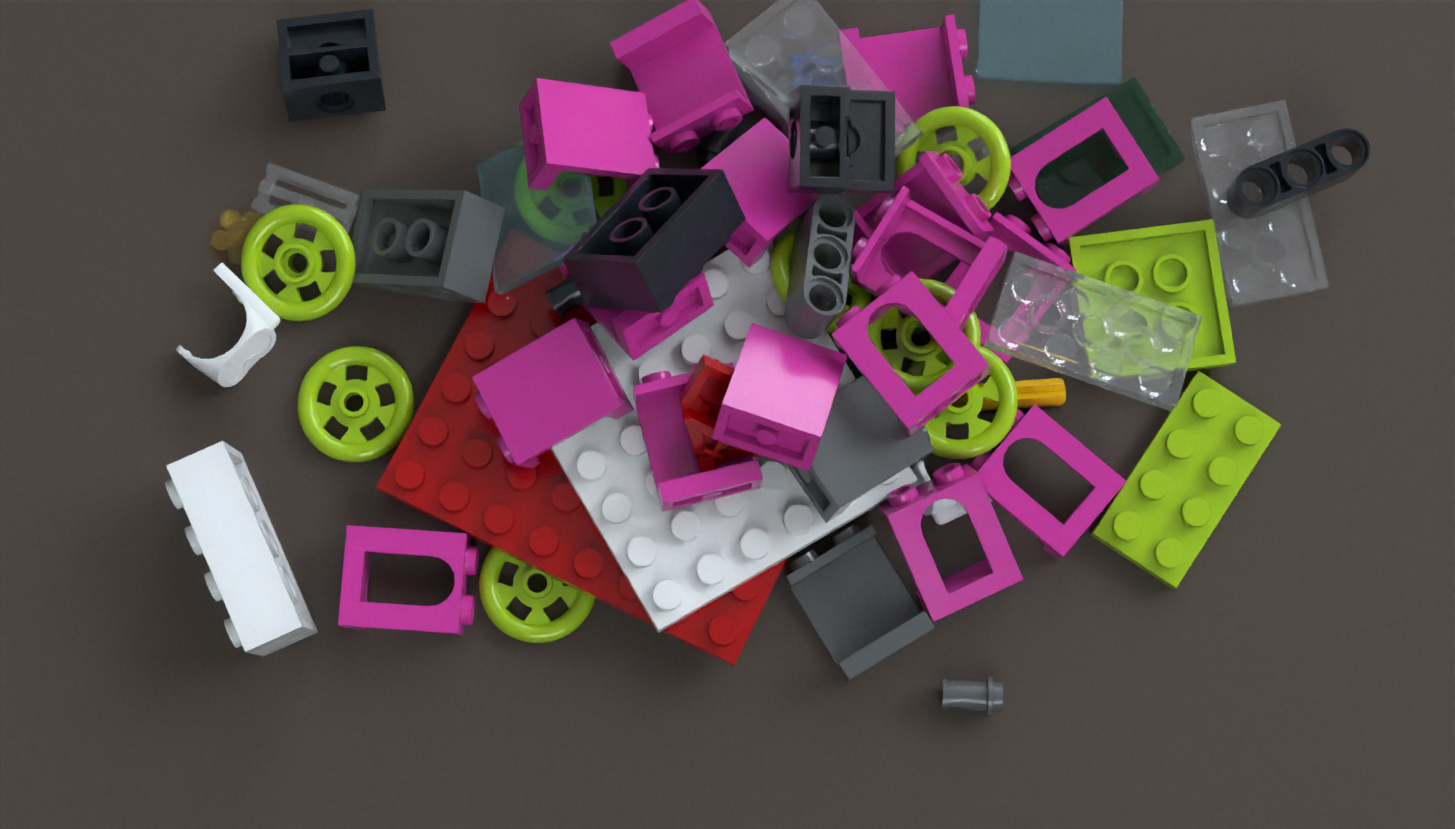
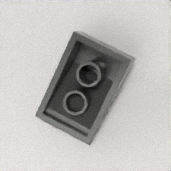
(426, 243)

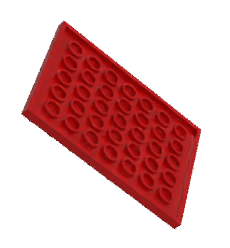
(461, 478)

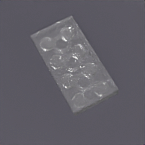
(802, 45)
(1266, 254)
(1093, 331)

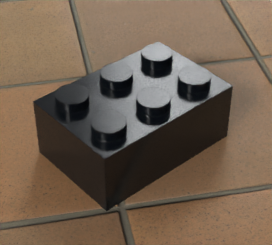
(654, 239)

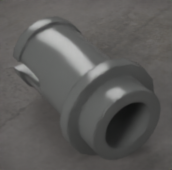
(972, 695)

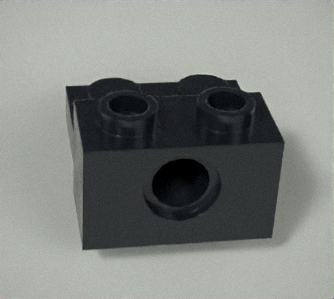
(330, 65)
(818, 140)

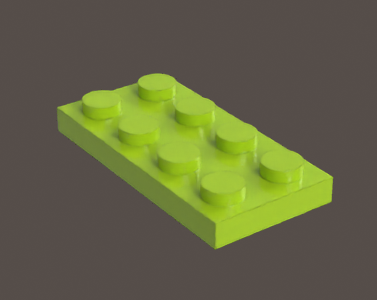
(1185, 480)

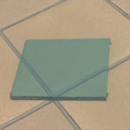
(1051, 41)
(536, 224)

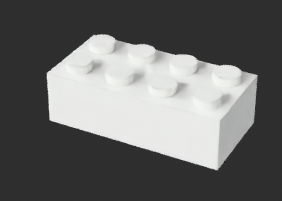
(240, 549)

